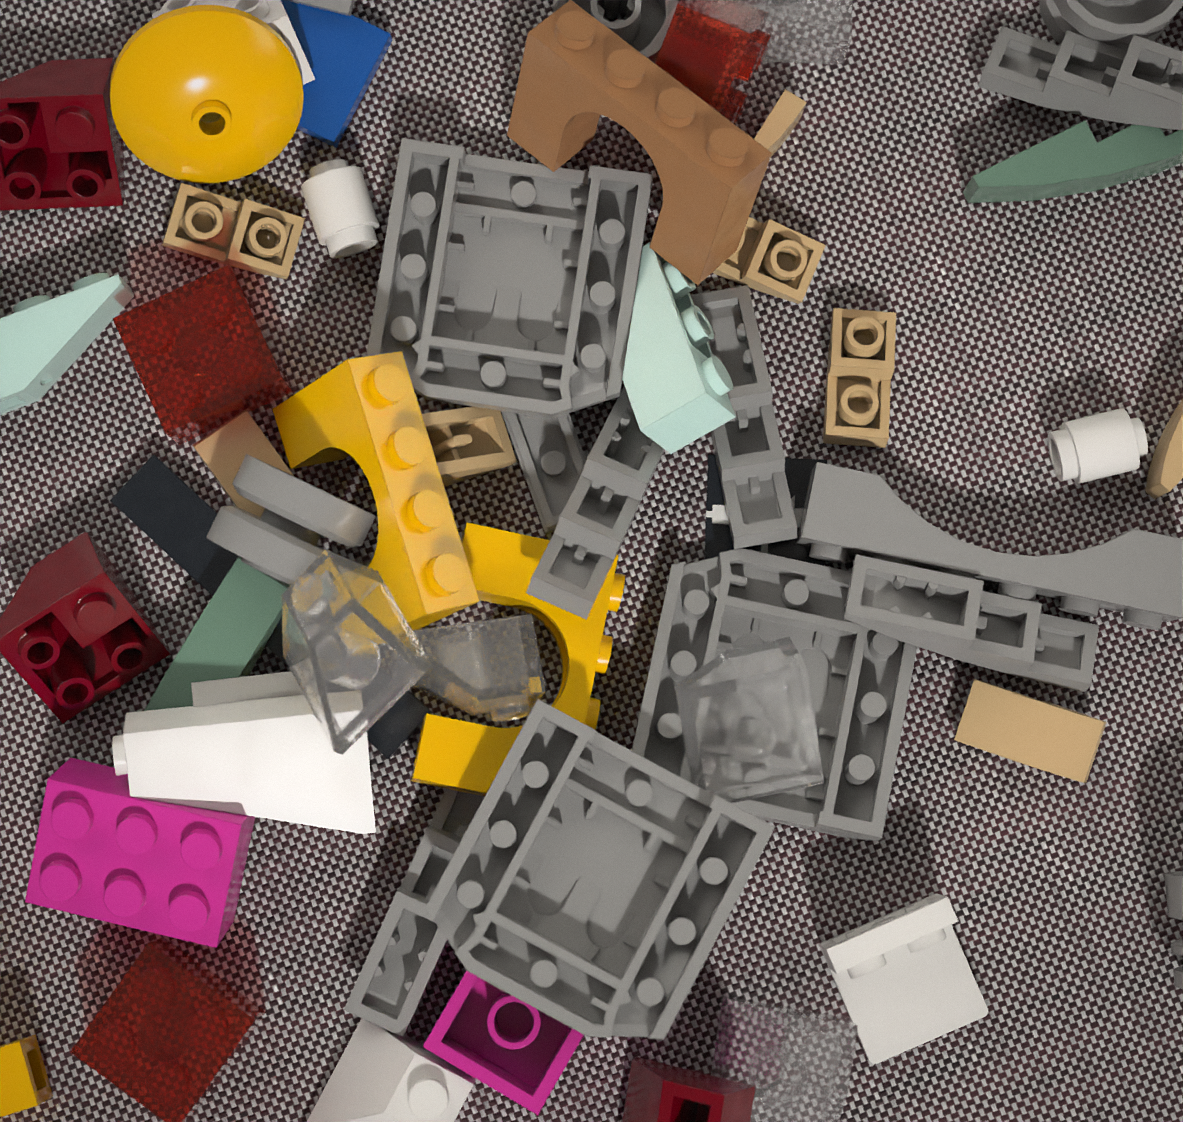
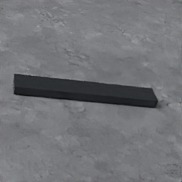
(179, 525)

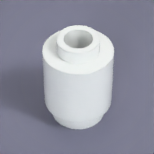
(340, 208)
(1097, 446)

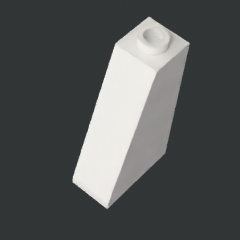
(248, 761)

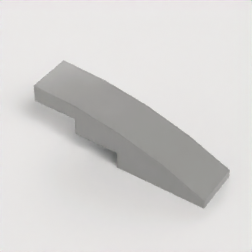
(1090, 77)
(749, 445)
(597, 514)
(970, 625)
(408, 938)

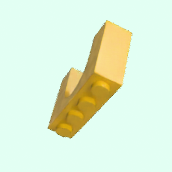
(374, 416)
(502, 563)

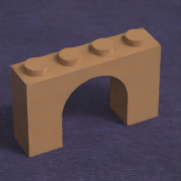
(704, 161)

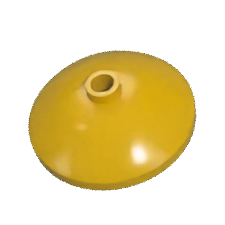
(201, 64)

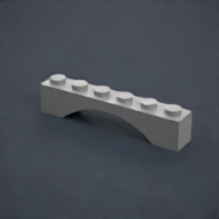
(863, 516)

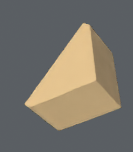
(468, 442)

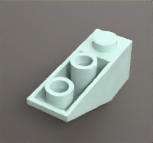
(51, 334)
(668, 365)

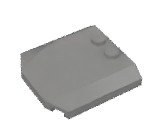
(509, 279)
(854, 684)
(594, 880)

